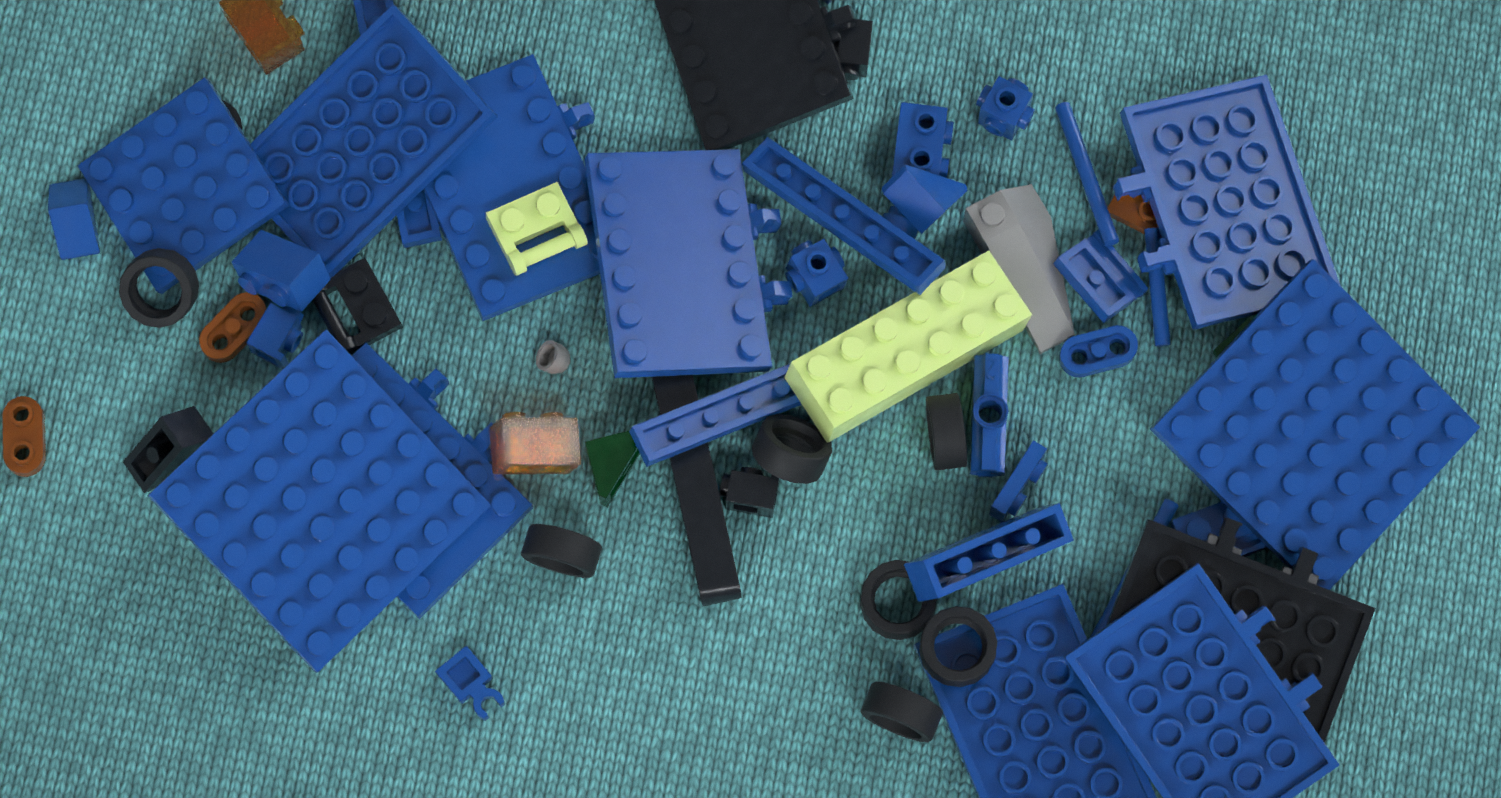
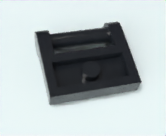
(365, 303)

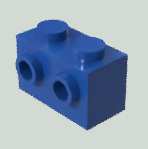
(921, 138)
(280, 271)

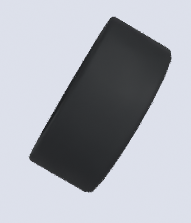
(145, 313)
(946, 431)
(791, 449)
(561, 550)
(961, 616)
(874, 619)
(901, 711)

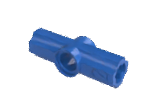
(989, 439)

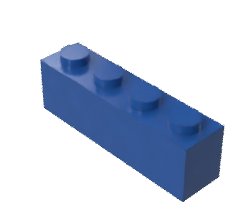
(988, 552)

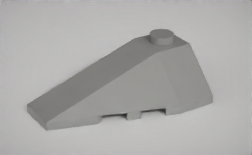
(1023, 243)

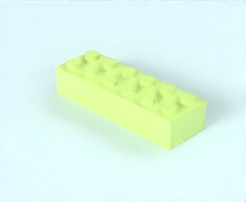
(907, 346)

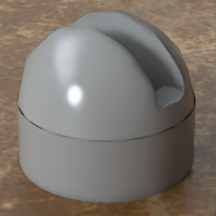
(553, 357)

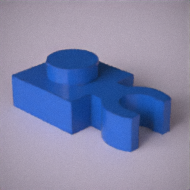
(467, 678)

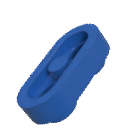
(1097, 351)

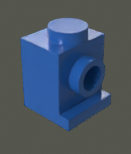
(276, 334)

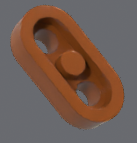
(230, 326)
(24, 434)

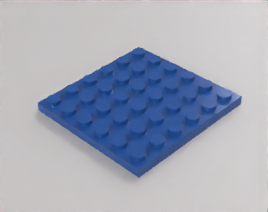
(1315, 426)
(319, 500)

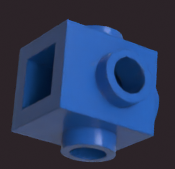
(1003, 119)
(816, 271)

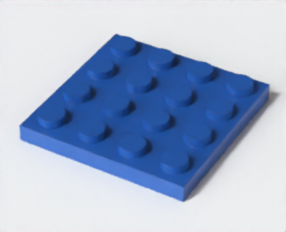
(184, 182)

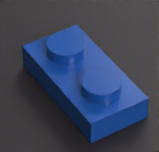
(1028, 469)

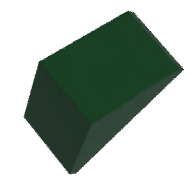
(611, 462)

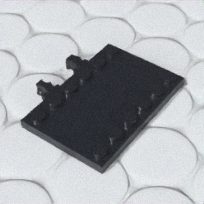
(756, 63)
(1312, 625)

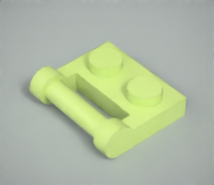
(530, 218)

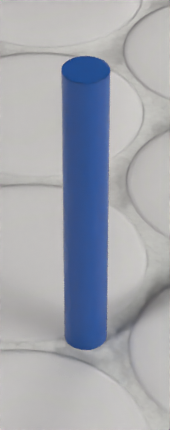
(1157, 293)

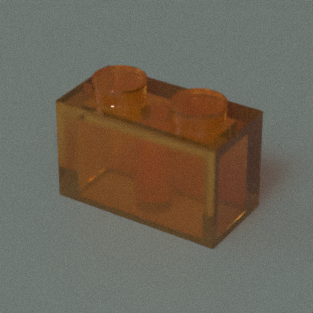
(264, 31)
(535, 444)

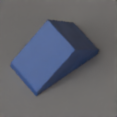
(922, 195)
(73, 219)

